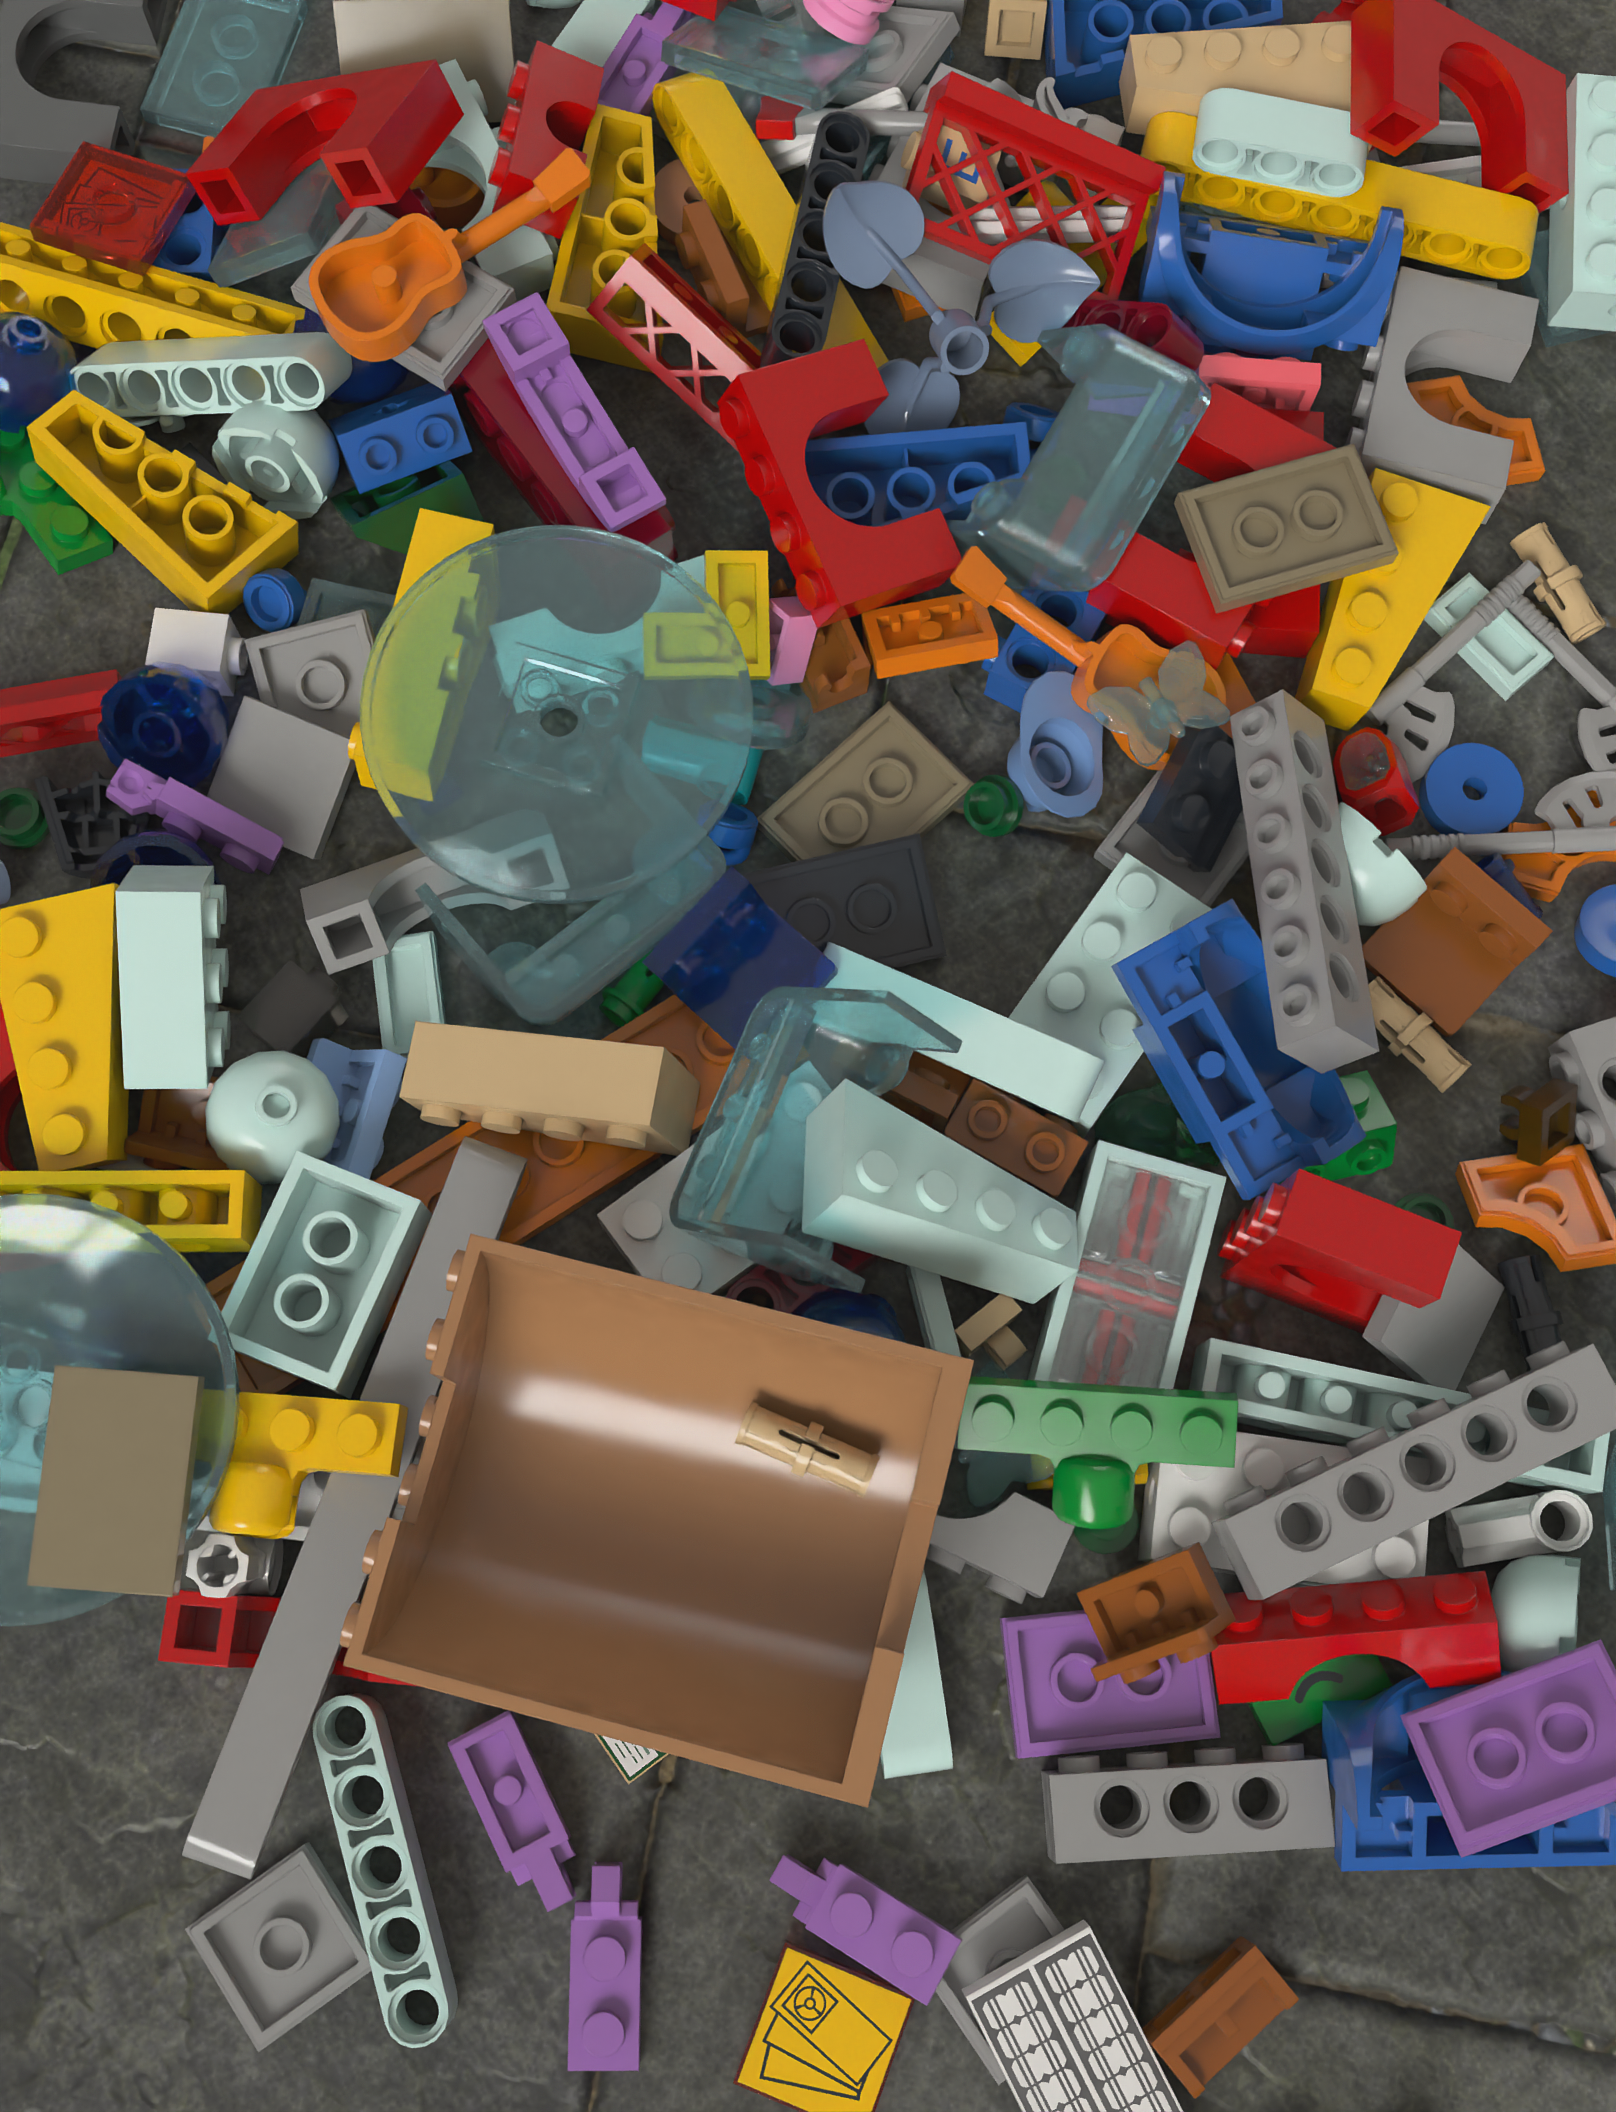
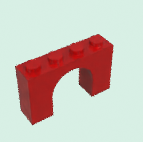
(1513, 98)
(365, 125)
(836, 563)
(1166, 591)
(1336, 1250)

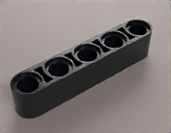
(806, 270)

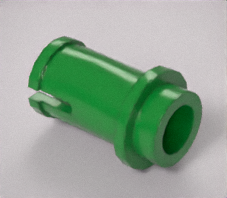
(630, 994)

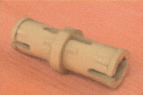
(1559, 583)
(1415, 1037)
(807, 1449)

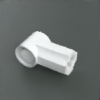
(1513, 1528)
(236, 1565)

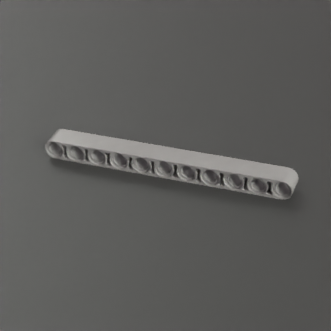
(328, 1572)

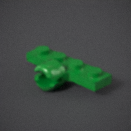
(49, 514)
(1098, 1436)

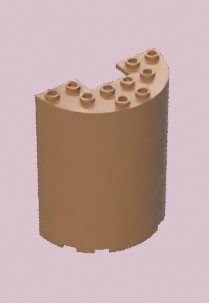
(625, 1564)

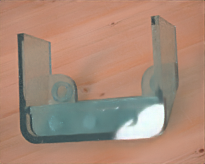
(1095, 466)
(590, 952)
(750, 1155)

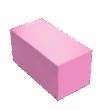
(790, 640)

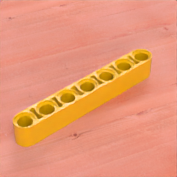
(743, 191)
(1443, 218)

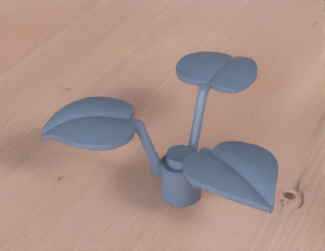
(1034, 282)

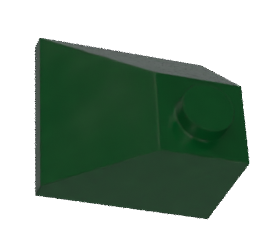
(391, 510)

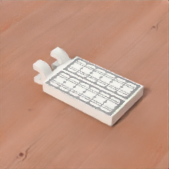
(1068, 2031)

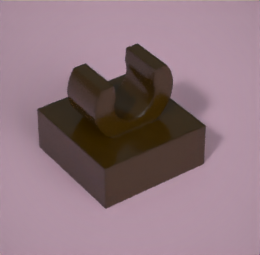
(1543, 1121)

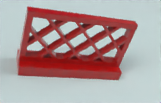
(1038, 141)

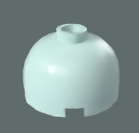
(279, 457)
(1380, 879)
(270, 1110)
(1536, 1609)

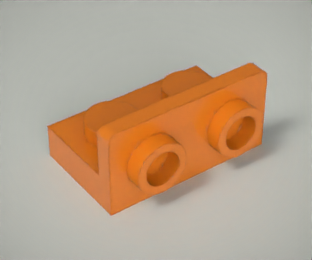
(928, 635)

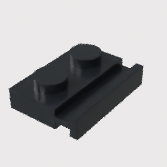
(1195, 798)

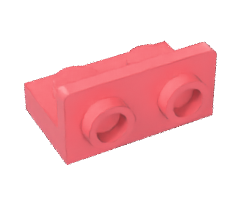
(1265, 382)

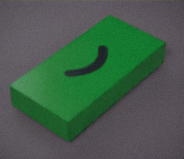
(1333, 1680)

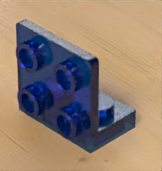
(732, 955)

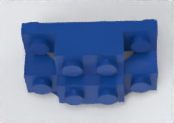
(1262, 281)
(1219, 1057)
(1404, 1825)

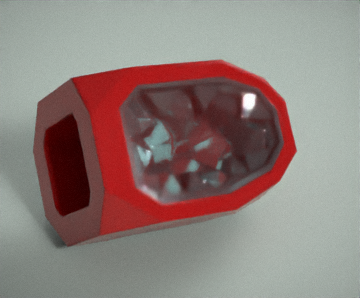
(1375, 780)

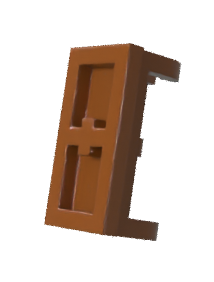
(836, 661)
(1218, 2014)

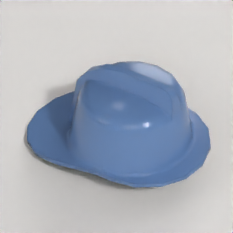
(1057, 751)

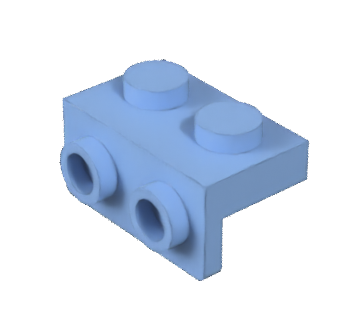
(366, 1090)

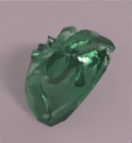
(1152, 1125)

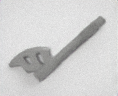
(1410, 683)
(1589, 720)
(1562, 838)

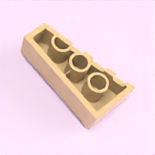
(1280, 61)
(551, 1086)

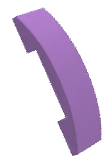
(570, 415)

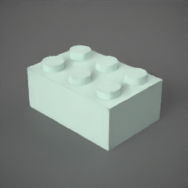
(171, 976)
(323, 1273)

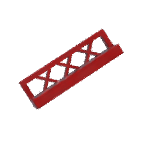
(686, 314)
(53, 712)

